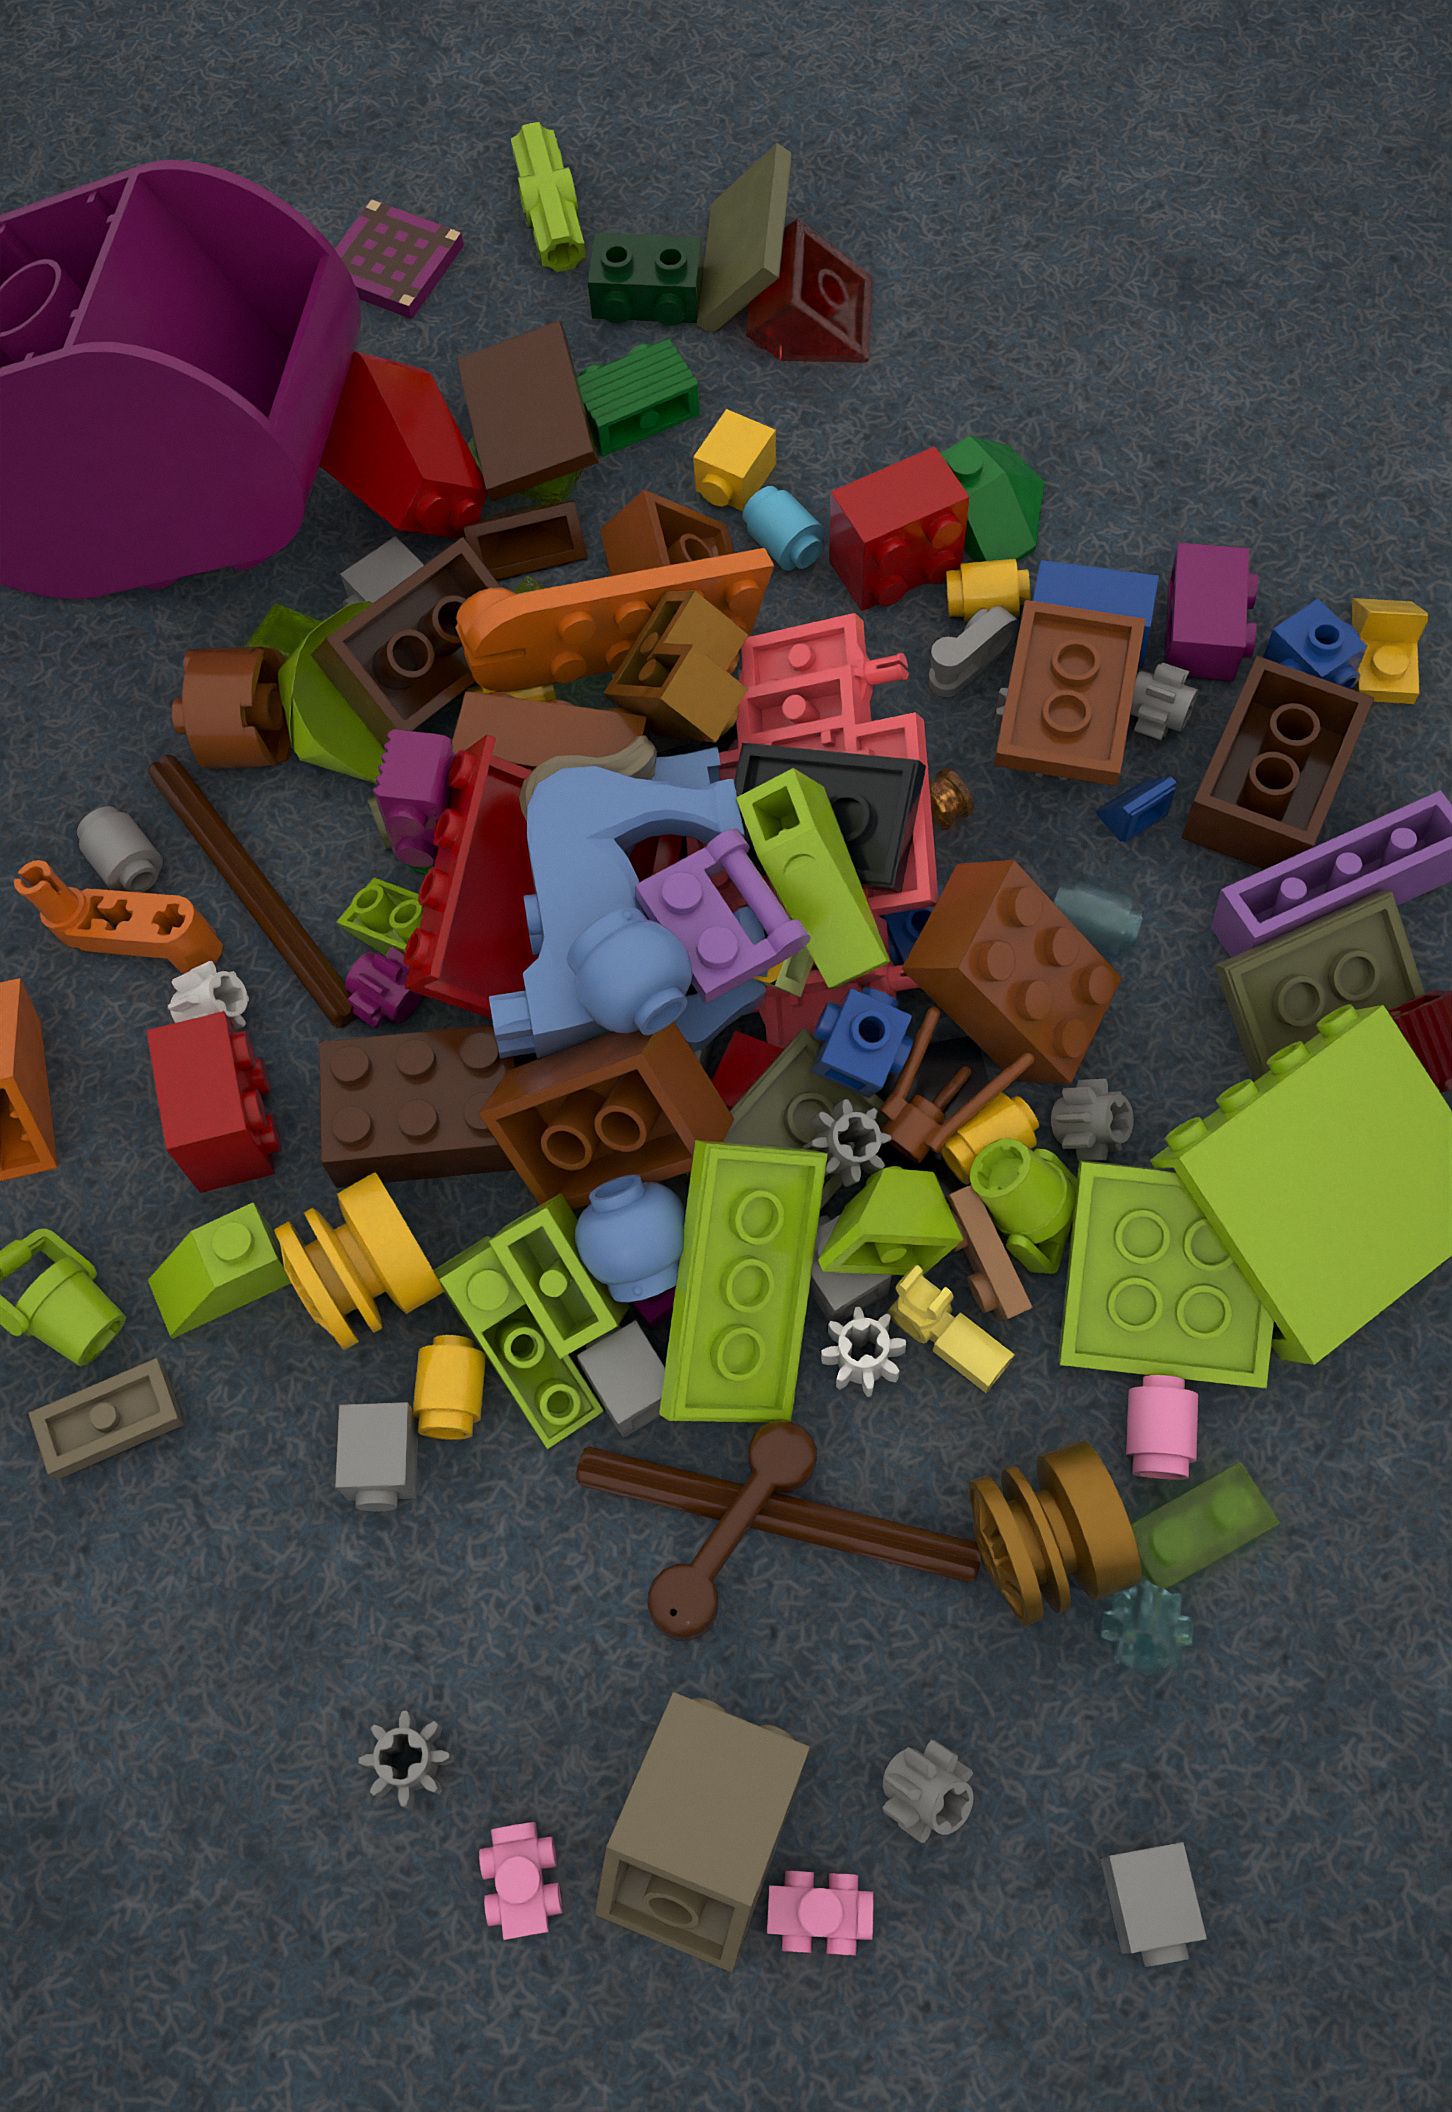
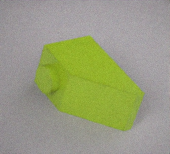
(892, 1226)
(218, 1270)

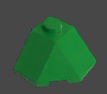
(1002, 499)

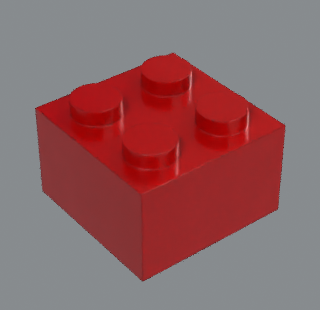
(898, 529)
(213, 1102)

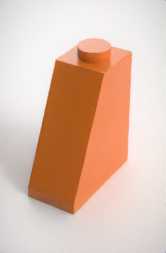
(25, 1106)

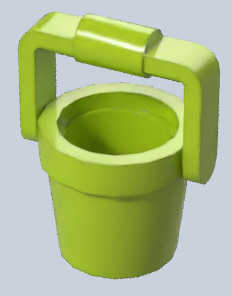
(1027, 1200)
(62, 1303)

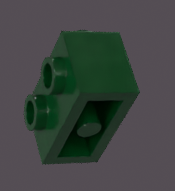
(653, 282)

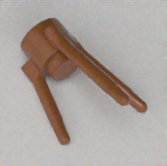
(918, 1124)

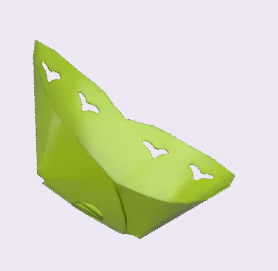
(318, 717)

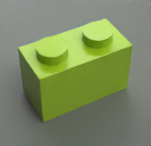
(552, 1279)

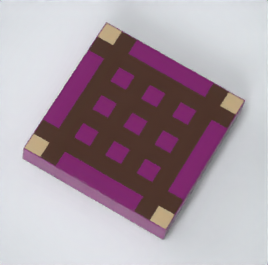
(397, 257)

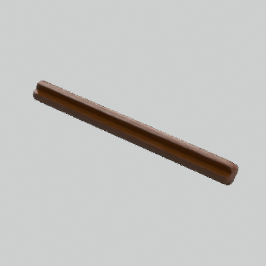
(253, 890)
(782, 1515)

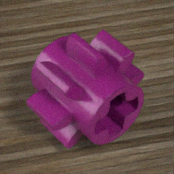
(379, 989)

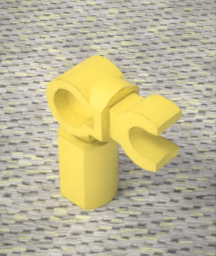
(925, 1315)

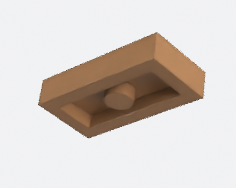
(994, 1277)

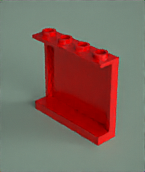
(474, 911)

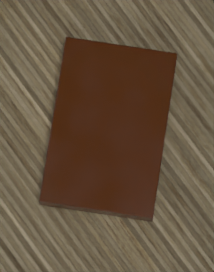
(526, 411)

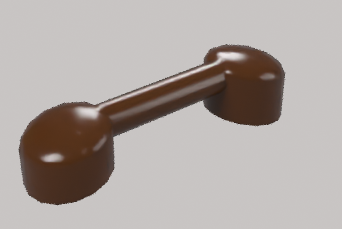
(780, 1461)

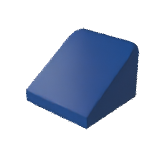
(1138, 807)

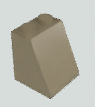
(700, 1830)

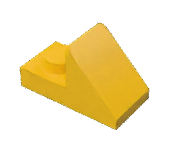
(1391, 659)

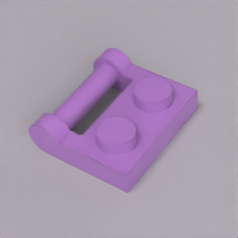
(698, 915)

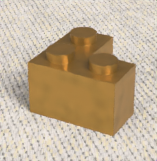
(683, 670)

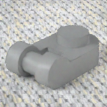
(962, 659)

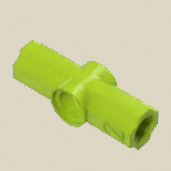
(548, 197)

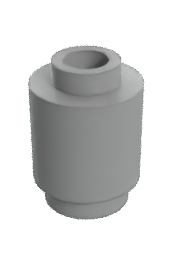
(119, 850)

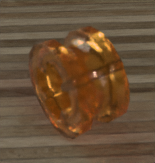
(949, 798)

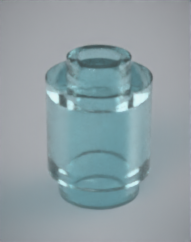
(1100, 914)

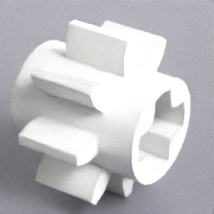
(208, 992)
(867, 1369)

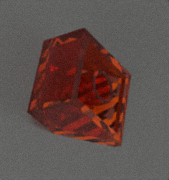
(815, 306)

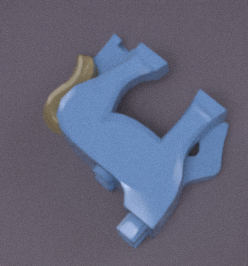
(580, 833)

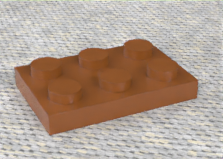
(1070, 693)

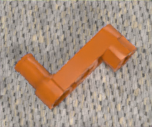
(145, 921)

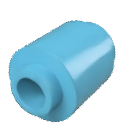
(783, 528)

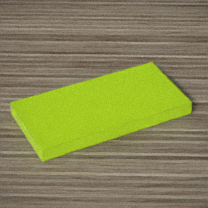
(742, 1283)

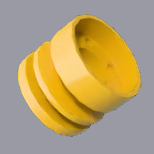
(357, 1261)

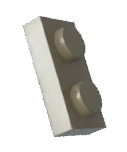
(106, 1419)

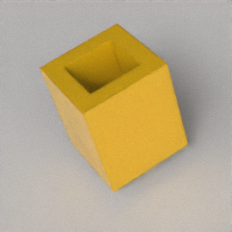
(734, 460)

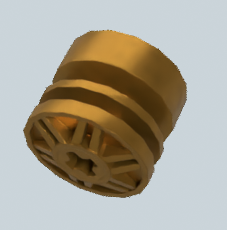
(1062, 1529)

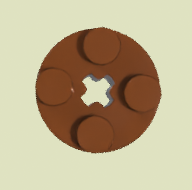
(233, 707)

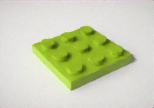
(1156, 1285)

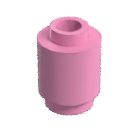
(1162, 1428)

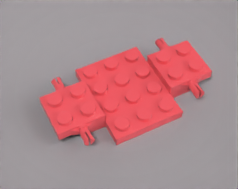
(814, 693)

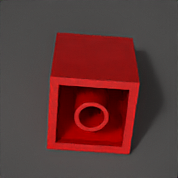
(403, 449)

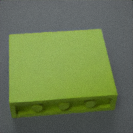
(1326, 1178)

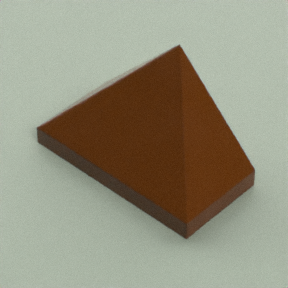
(527, 538)

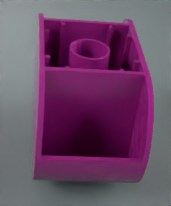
(162, 378)

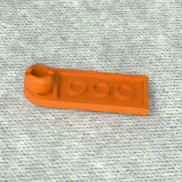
(592, 624)

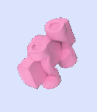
(517, 1866)
(807, 1912)

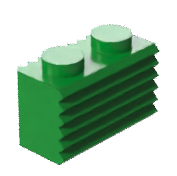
(638, 396)

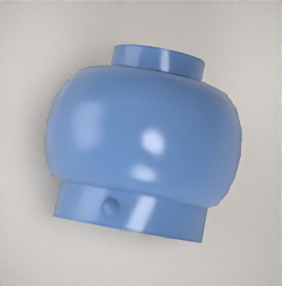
(630, 972)
(632, 1237)

